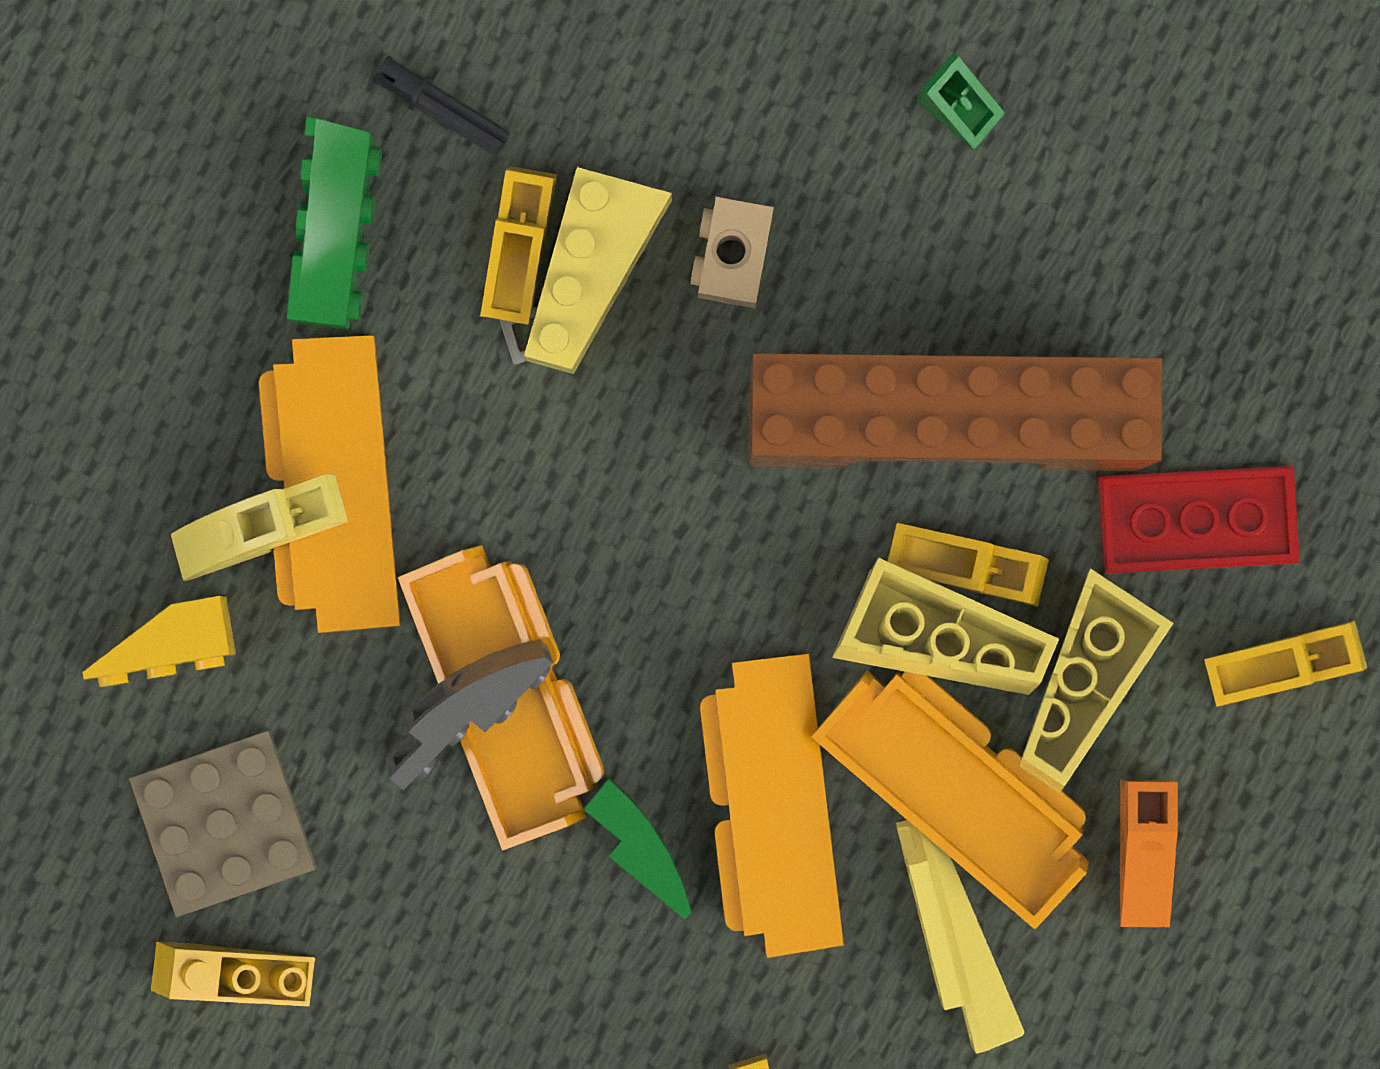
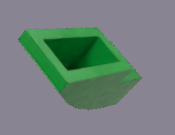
(641, 846)

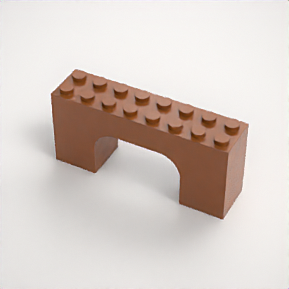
(955, 410)

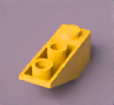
(178, 635)
(231, 975)

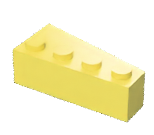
(594, 253)
(941, 634)
(1096, 666)

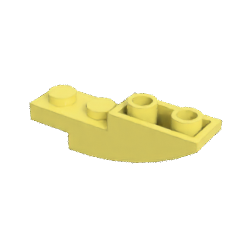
(258, 526)

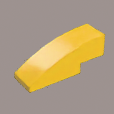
(518, 244)
(969, 564)
(1286, 663)

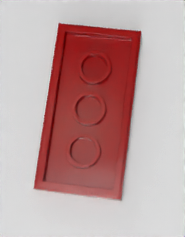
(1198, 520)

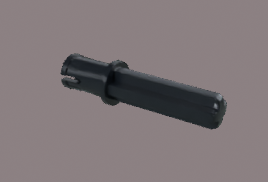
(441, 106)

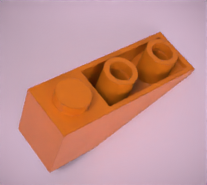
(1147, 851)

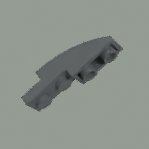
(476, 693)

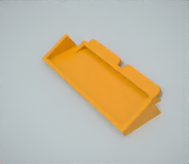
(324, 421)
(544, 751)
(974, 804)
(778, 836)

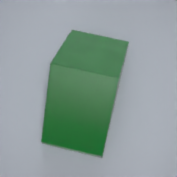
(960, 102)

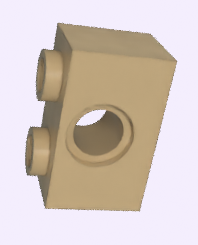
(738, 222)

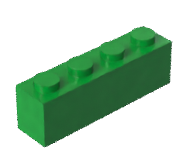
(333, 226)

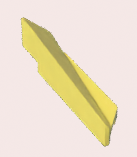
(956, 945)

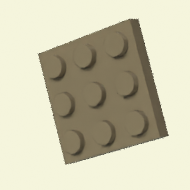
(222, 823)

